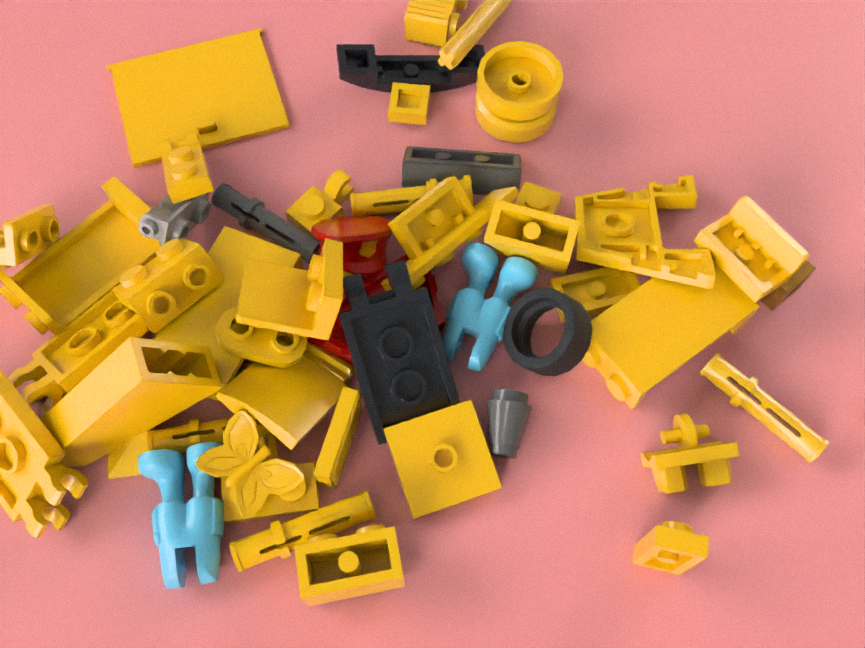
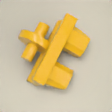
(711, 457)

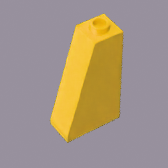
(129, 395)

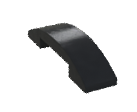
(377, 72)

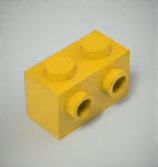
(348, 565)

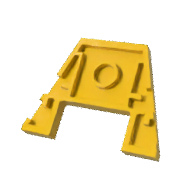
(625, 233)

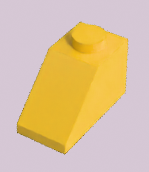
(533, 235)

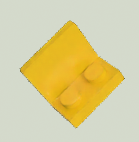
(291, 297)

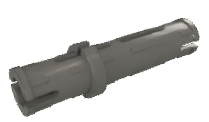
(254, 215)

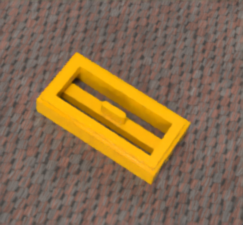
(338, 438)

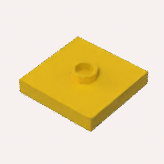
(442, 459)

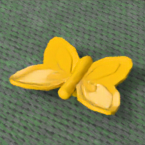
(245, 467)

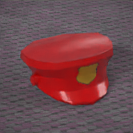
(362, 239)

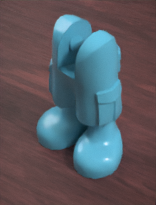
(479, 316)
(189, 524)

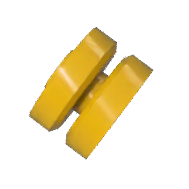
(518, 91)

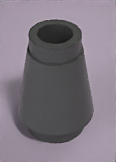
(506, 421)

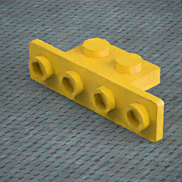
(440, 224)

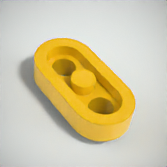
(258, 343)

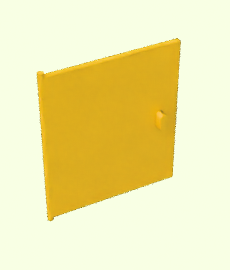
(207, 87)

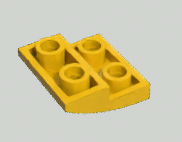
(284, 398)

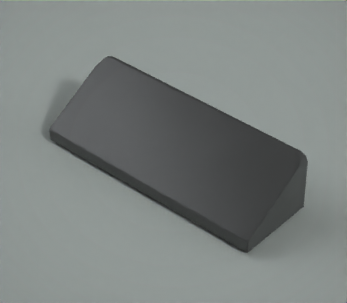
(486, 169)

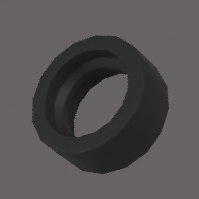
(522, 320)

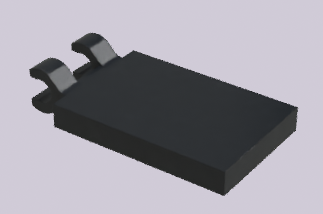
(396, 350)

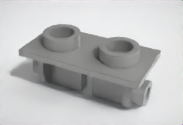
(174, 220)

